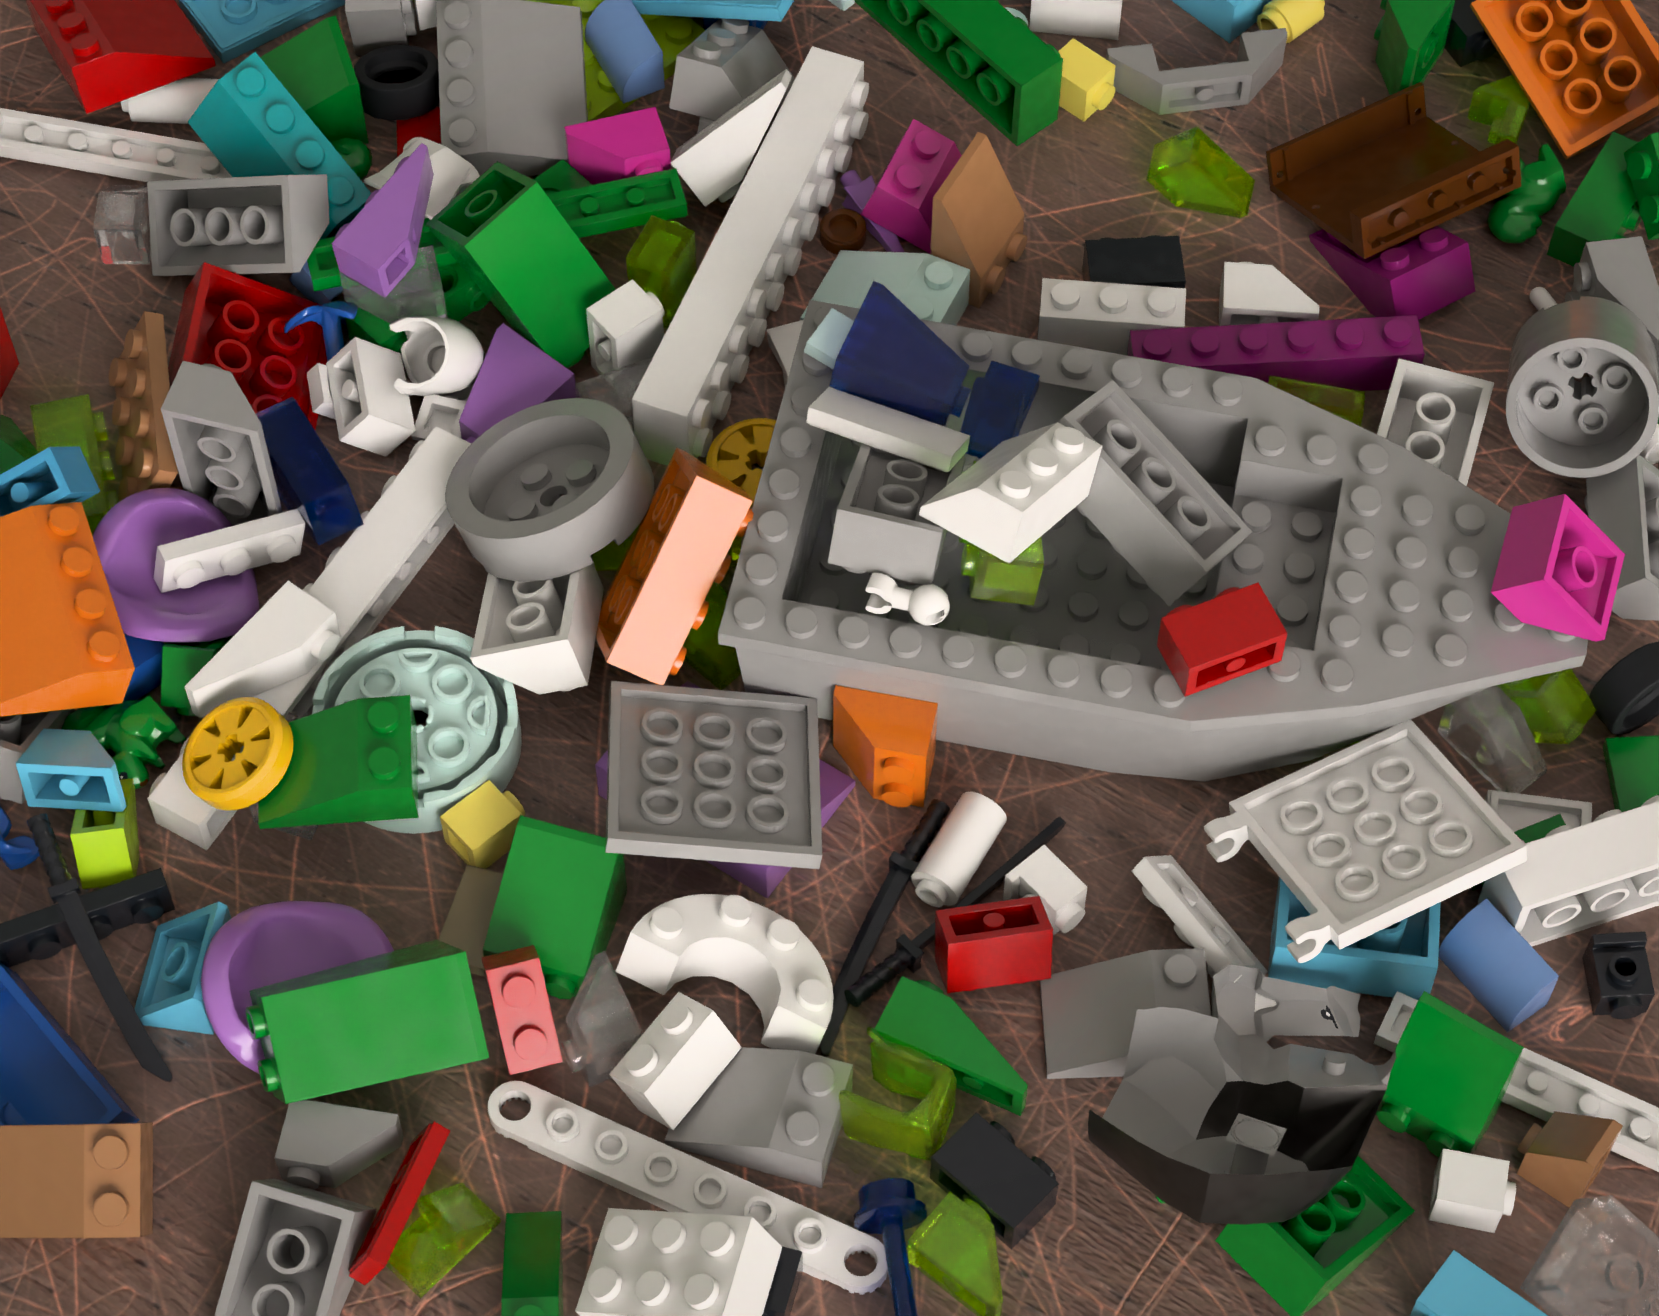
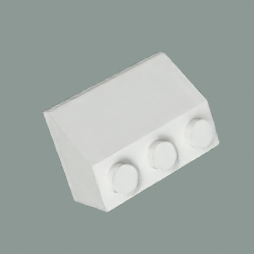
(1017, 490)
(539, 630)

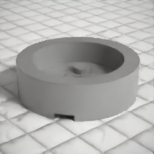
(512, 482)

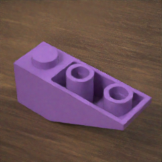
(386, 233)

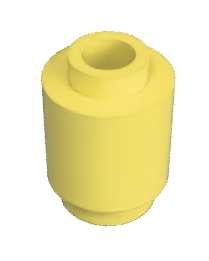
(1293, 15)

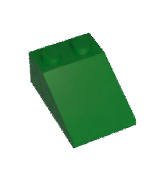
(348, 766)
(1447, 1078)
(1320, 1247)

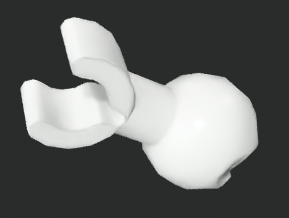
(926, 604)

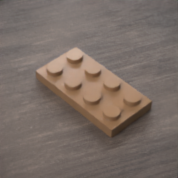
(140, 390)

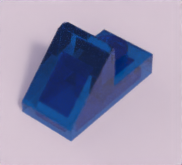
(998, 407)

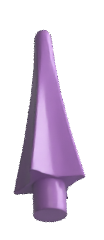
(856, 199)

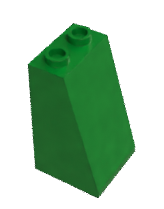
(524, 260)
(367, 1022)

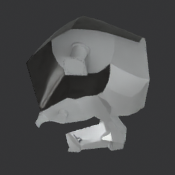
(1228, 1120)

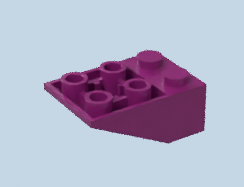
(1407, 277)

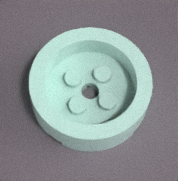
(470, 720)

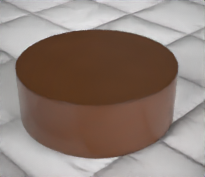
(842, 231)

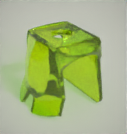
(910, 1074)

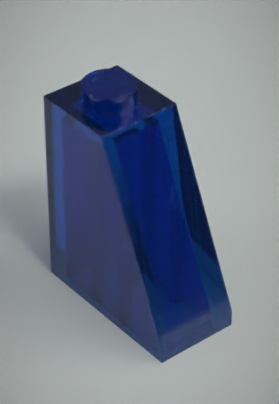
(900, 362)
(307, 473)

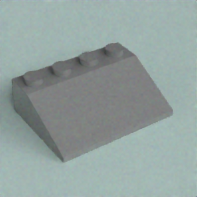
(510, 81)

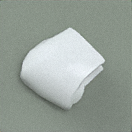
(437, 356)

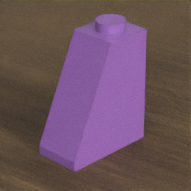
(511, 380)

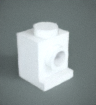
(1054, 882)

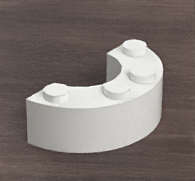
(742, 946)

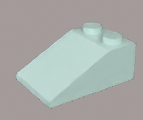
(922, 282)

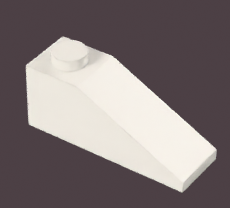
(722, 152)
(269, 650)

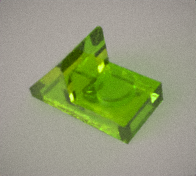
(1500, 106)
(441, 1237)

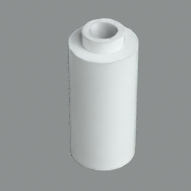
(170, 102)
(958, 849)

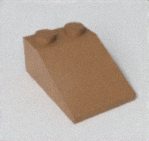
(978, 220)
(76, 1180)

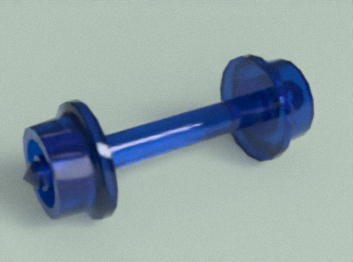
(888, 1210)

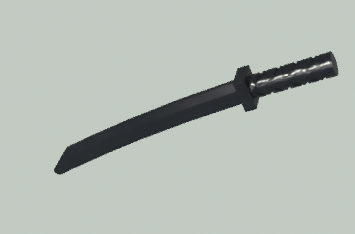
(900, 872)
(65, 892)
(909, 953)

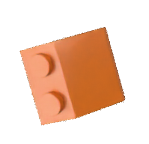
(886, 743)

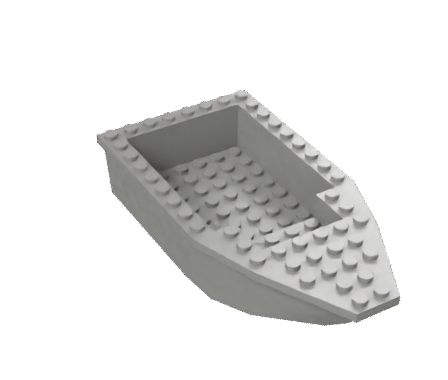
(1353, 540)

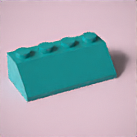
(264, 132)

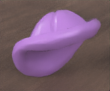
(127, 550)
(274, 946)

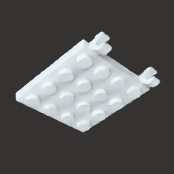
(1369, 837)

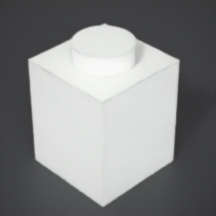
(1471, 1191)

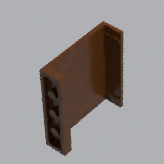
(1388, 173)

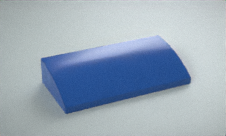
(44, 1070)

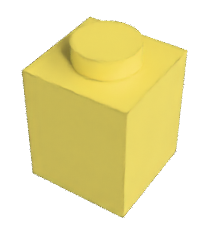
(1085, 80)
(482, 825)

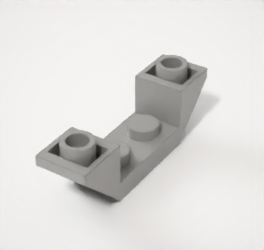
(1201, 86)

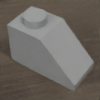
(333, 1142)

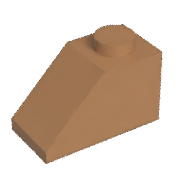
(1567, 1154)

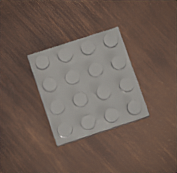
(713, 775)

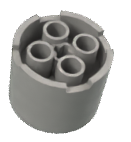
(1590, 423)

